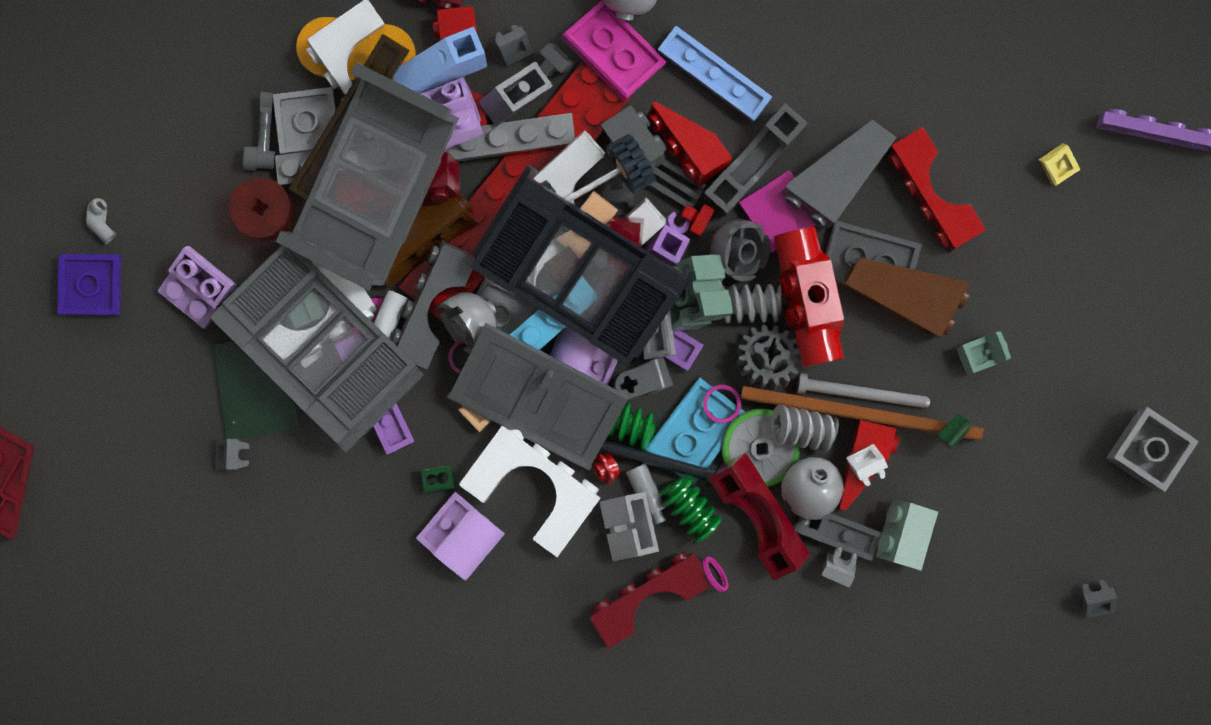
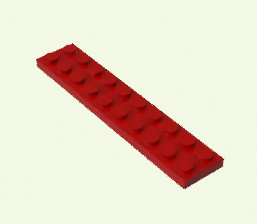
(591, 105)

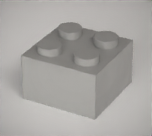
(1152, 449)

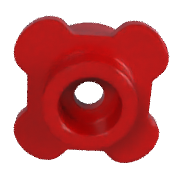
(606, 468)

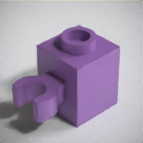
(669, 242)

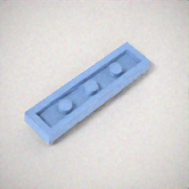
(714, 73)

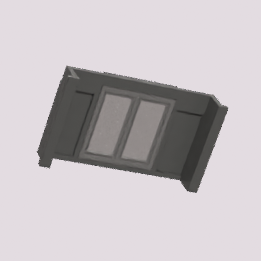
(372, 180)
(317, 346)

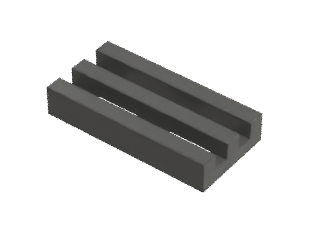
(671, 195)

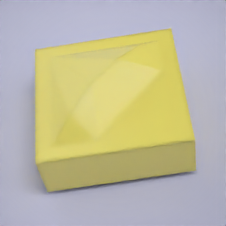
(1059, 164)

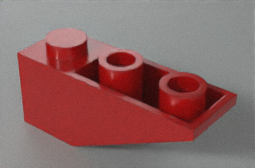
(694, 146)

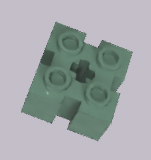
(703, 296)

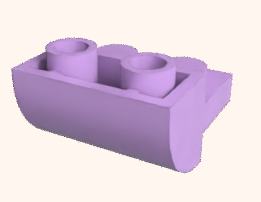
(458, 97)
(196, 286)
(583, 355)
(460, 536)

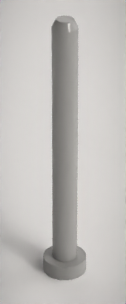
(805, 384)

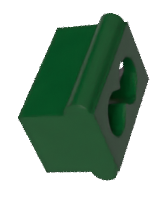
(955, 431)
(426, 472)

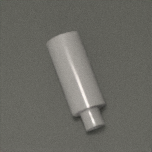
(642, 482)

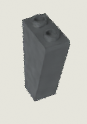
(836, 177)

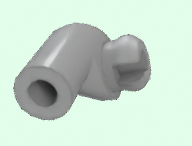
(96, 220)

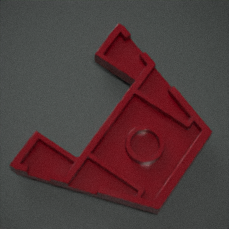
(15, 467)

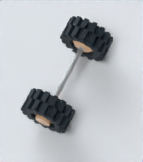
(629, 164)

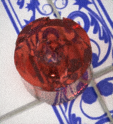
(249, 197)

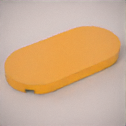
(359, 53)

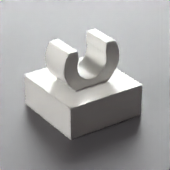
(867, 463)

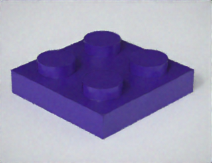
(89, 284)

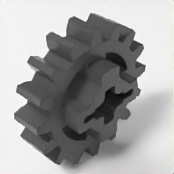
(756, 359)

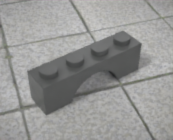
(755, 160)
(448, 269)

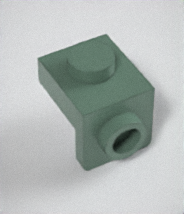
(983, 353)

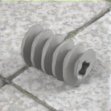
(755, 303)
(804, 427)

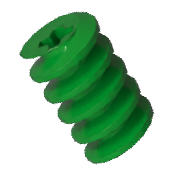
(634, 426)
(691, 508)

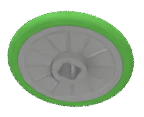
(746, 433)

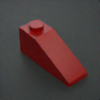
(865, 436)

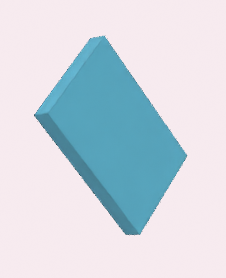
(690, 433)

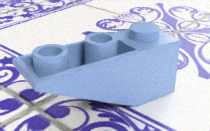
(443, 62)

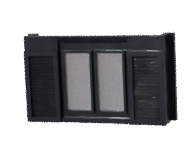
(578, 269)

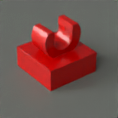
(698, 219)

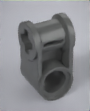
(648, 378)

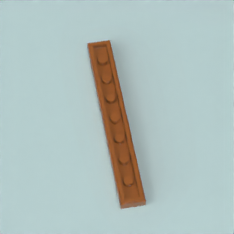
(851, 411)

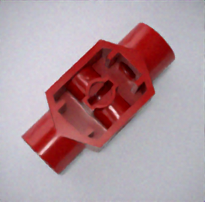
(810, 273)

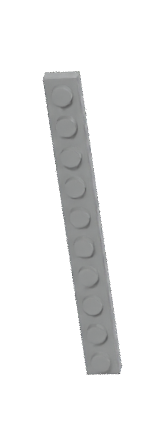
(496, 141)

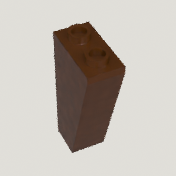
(431, 225)
(909, 294)

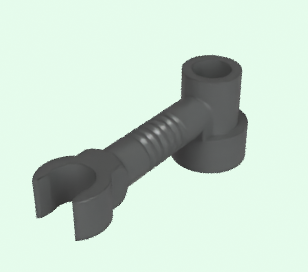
(261, 156)

